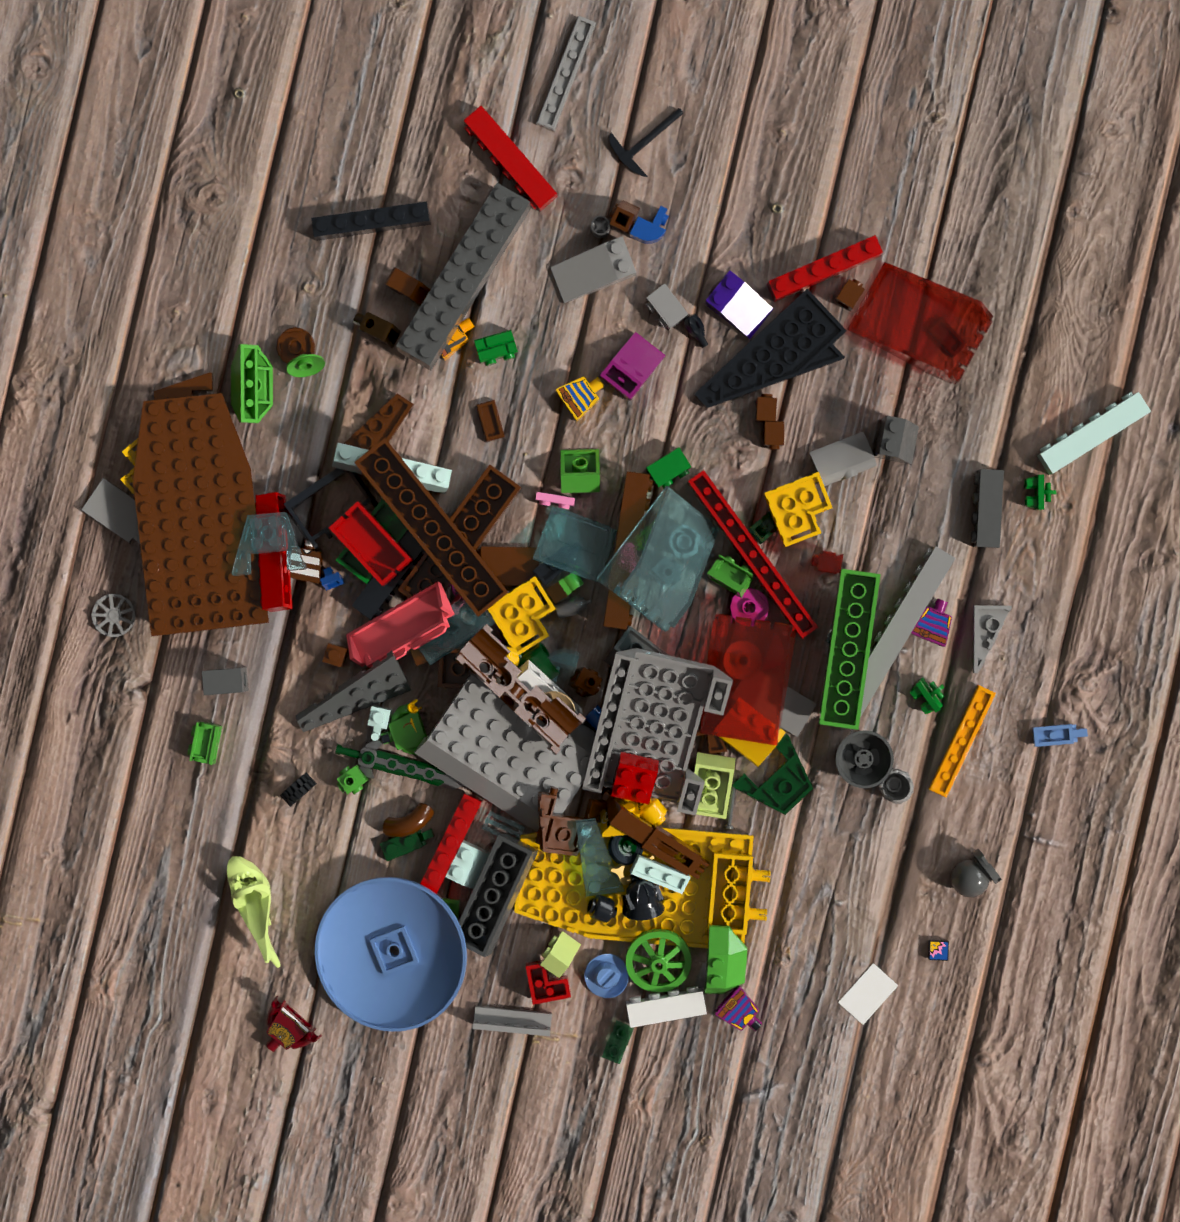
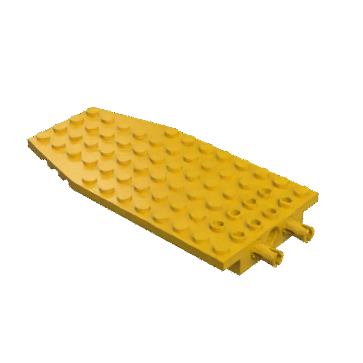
(720, 896)

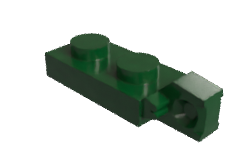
(399, 846)

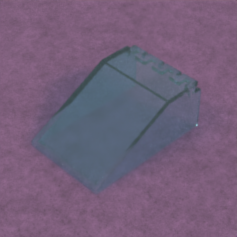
(662, 560)

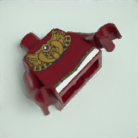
(288, 1027)

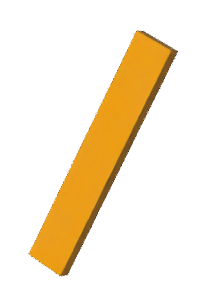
(962, 741)

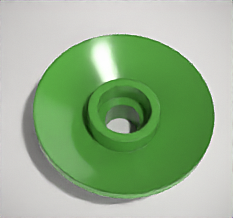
(305, 365)

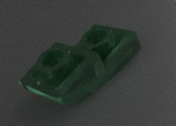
(617, 1042)

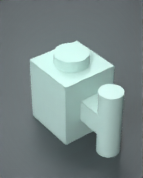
(379, 719)

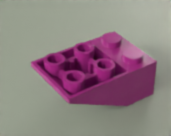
(632, 366)

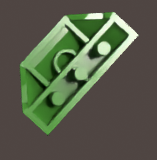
(251, 384)
(724, 960)

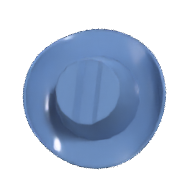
(606, 976)

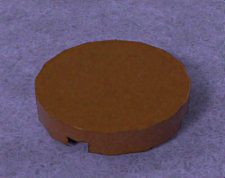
(294, 343)

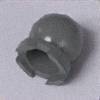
(973, 875)

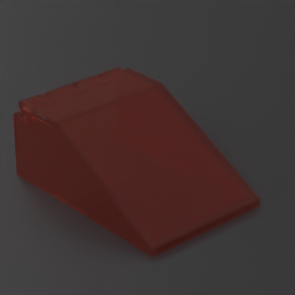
(921, 322)
(760, 671)

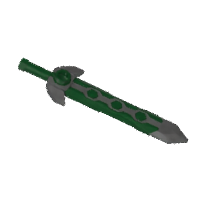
(397, 765)

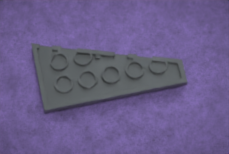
(358, 693)

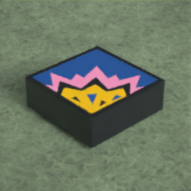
(938, 950)

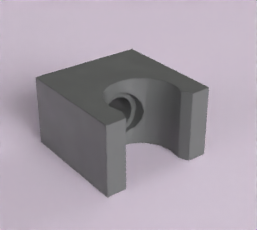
(225, 681)

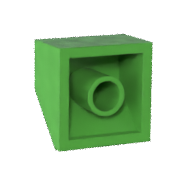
(580, 471)

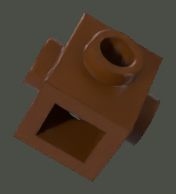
(585, 682)

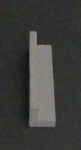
(512, 1020)

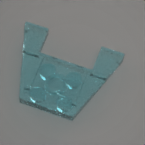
(267, 534)

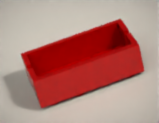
(370, 543)

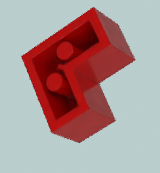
(544, 988)

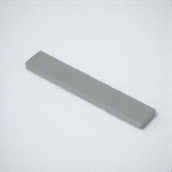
(566, 73)

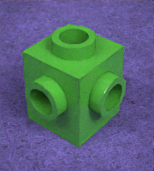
(357, 776)

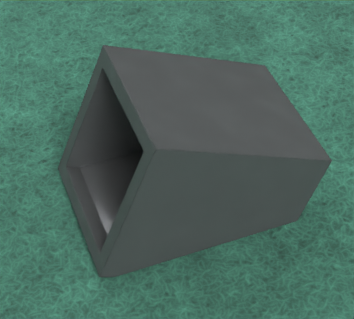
(896, 440)

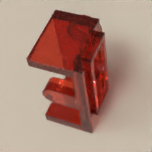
(827, 562)

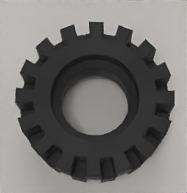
(298, 789)

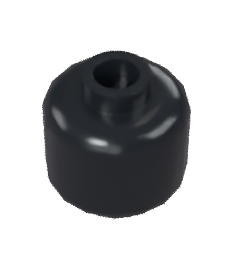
(601, 908)

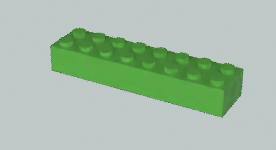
(849, 649)

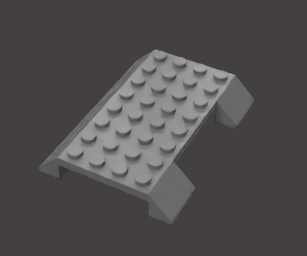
(655, 714)
(502, 756)

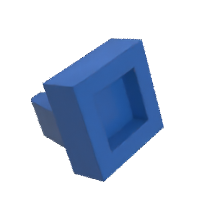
(331, 579)

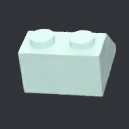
(467, 864)

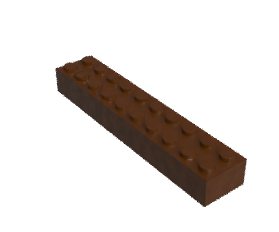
(431, 527)

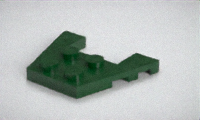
(785, 786)

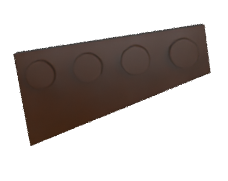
(382, 424)

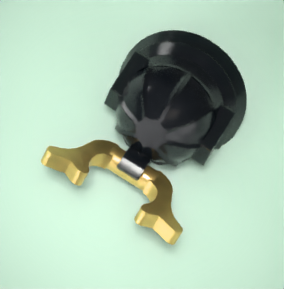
(642, 897)

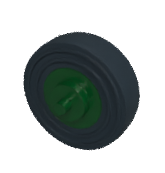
(624, 849)

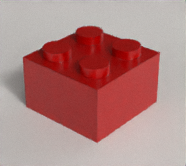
(634, 778)

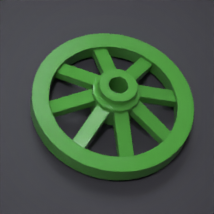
(658, 957)

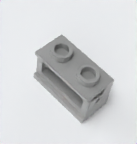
(666, 307)

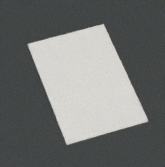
(868, 994)

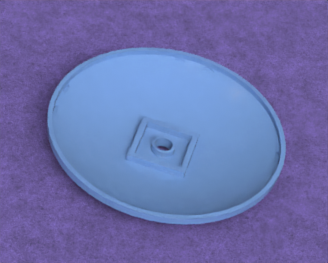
(362, 972)

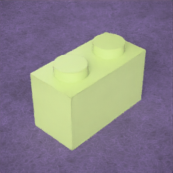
(559, 954)

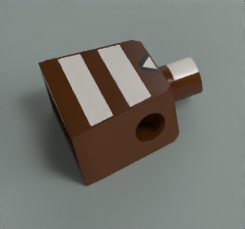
(313, 563)

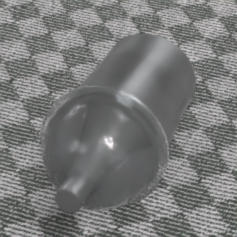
(572, 607)

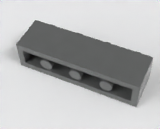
(987, 508)

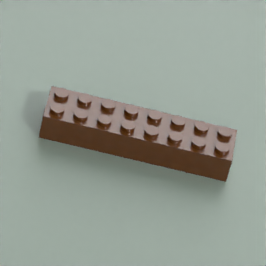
(632, 510)
(474, 520)

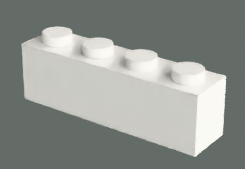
(533, 676)
(666, 1007)

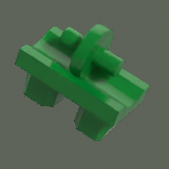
(1037, 484)
(932, 703)

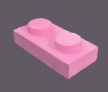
(562, 501)

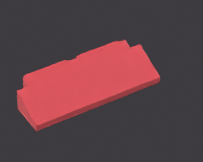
(401, 627)

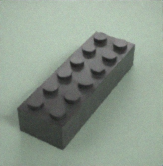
(496, 893)

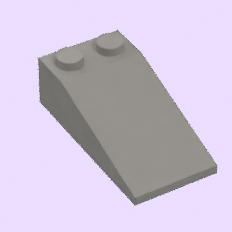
(594, 270)

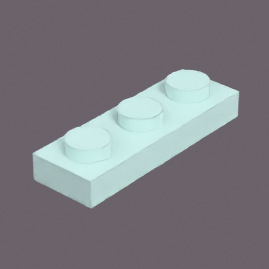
(659, 874)

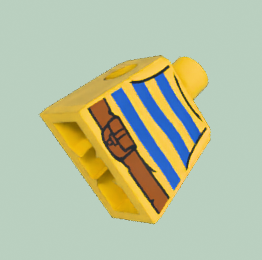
(580, 396)

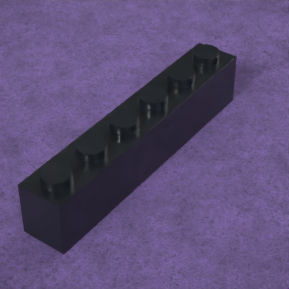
(371, 221)
(375, 594)

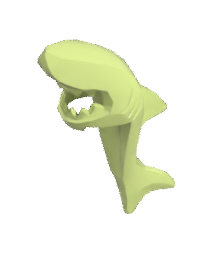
(253, 899)

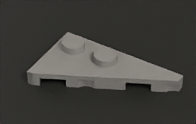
(986, 626)

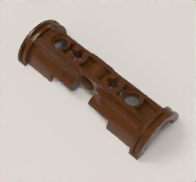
(558, 717)

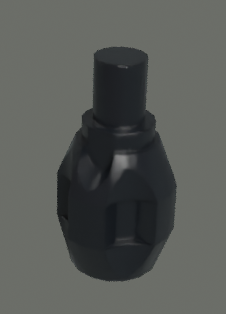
(696, 329)

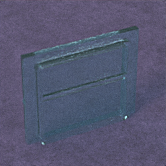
(575, 544)

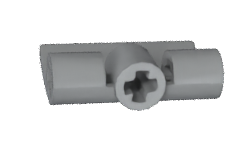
(843, 459)

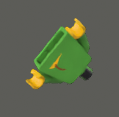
(405, 728)

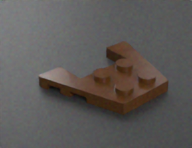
(186, 388)
(559, 832)

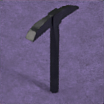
(626, 157)

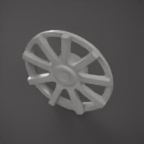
(113, 615)

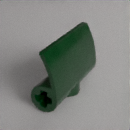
(539, 657)

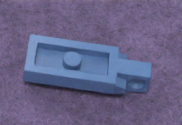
(1057, 734)

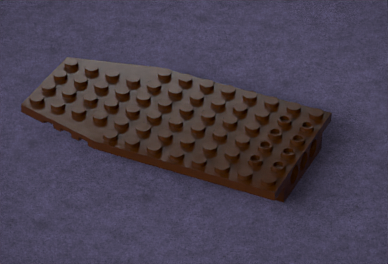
(191, 515)

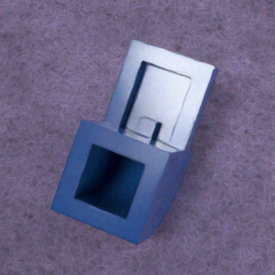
(650, 232)

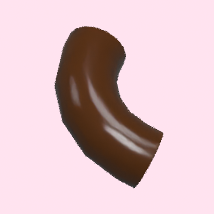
(408, 824)

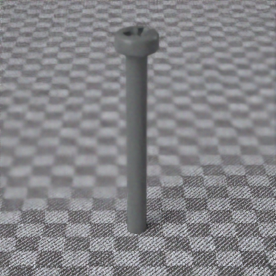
(731, 804)

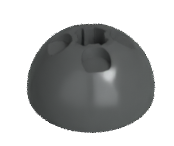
(872, 767)

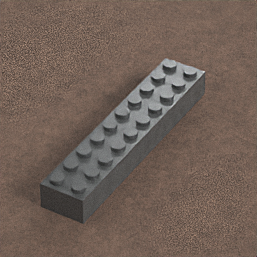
(463, 276)

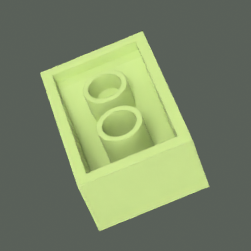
(718, 777)

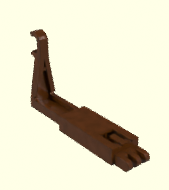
(654, 838)

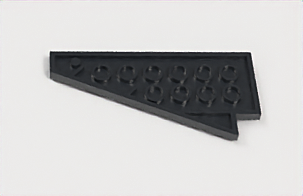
(787, 347)

